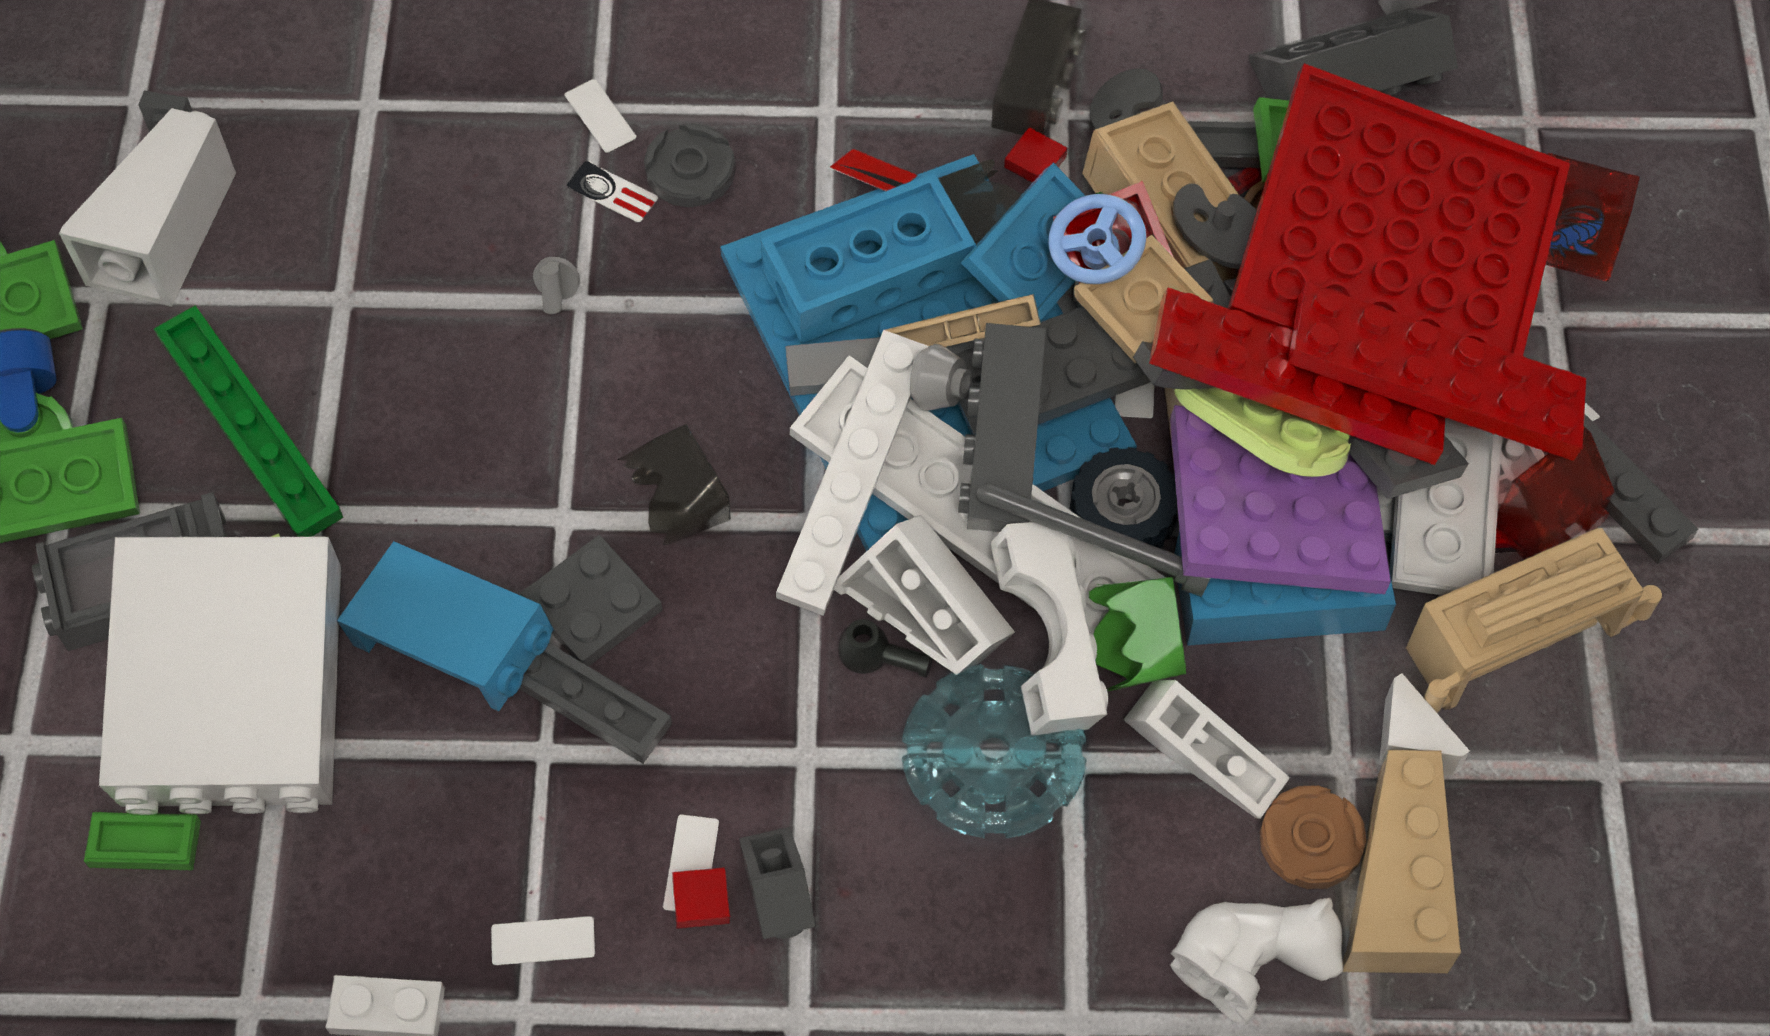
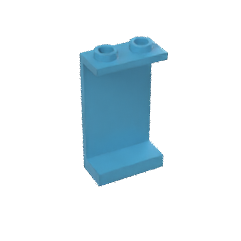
(448, 622)

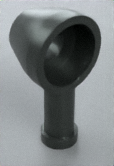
(876, 652)

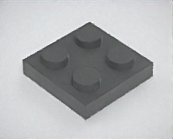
(593, 601)

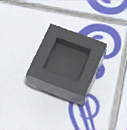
(157, 105)

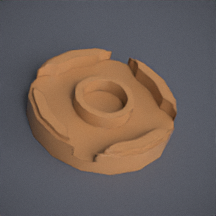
(1312, 837)

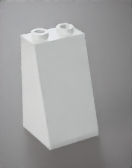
(153, 210)

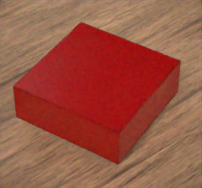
(1034, 154)
(700, 898)

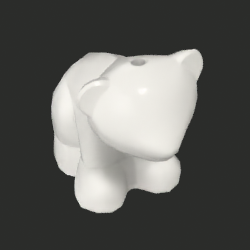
(1233, 940)

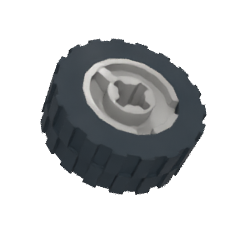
(1133, 477)

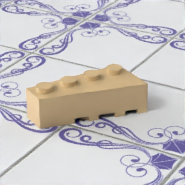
(1406, 881)

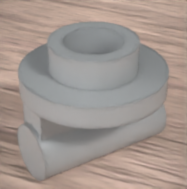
(556, 281)

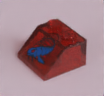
(1591, 219)

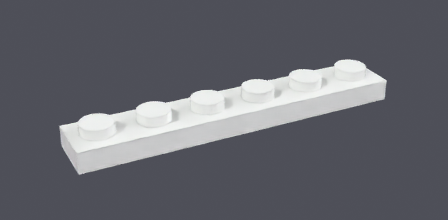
(851, 475)

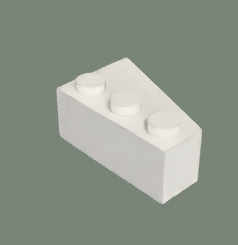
(926, 595)

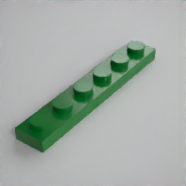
(248, 424)

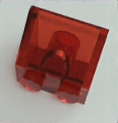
(1555, 501)

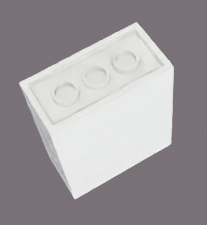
(221, 674)

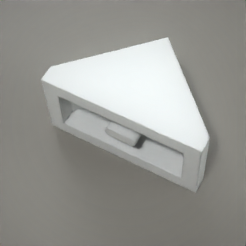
(1415, 725)

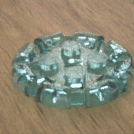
(983, 777)

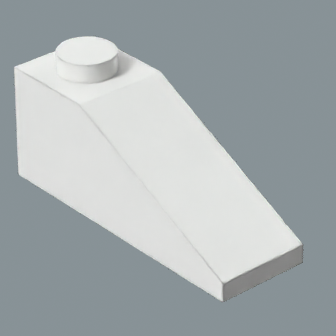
(1206, 746)

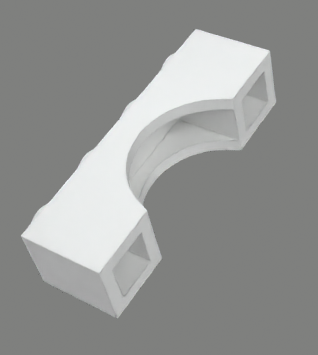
(1041, 570)

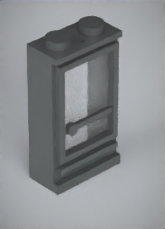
(80, 568)

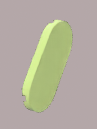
(1269, 433)

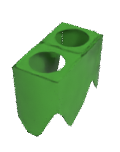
(1140, 631)

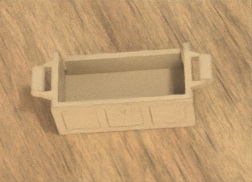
(1165, 156)
(1449, 651)

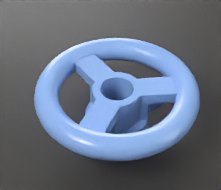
(1097, 256)

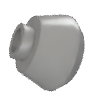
(939, 378)

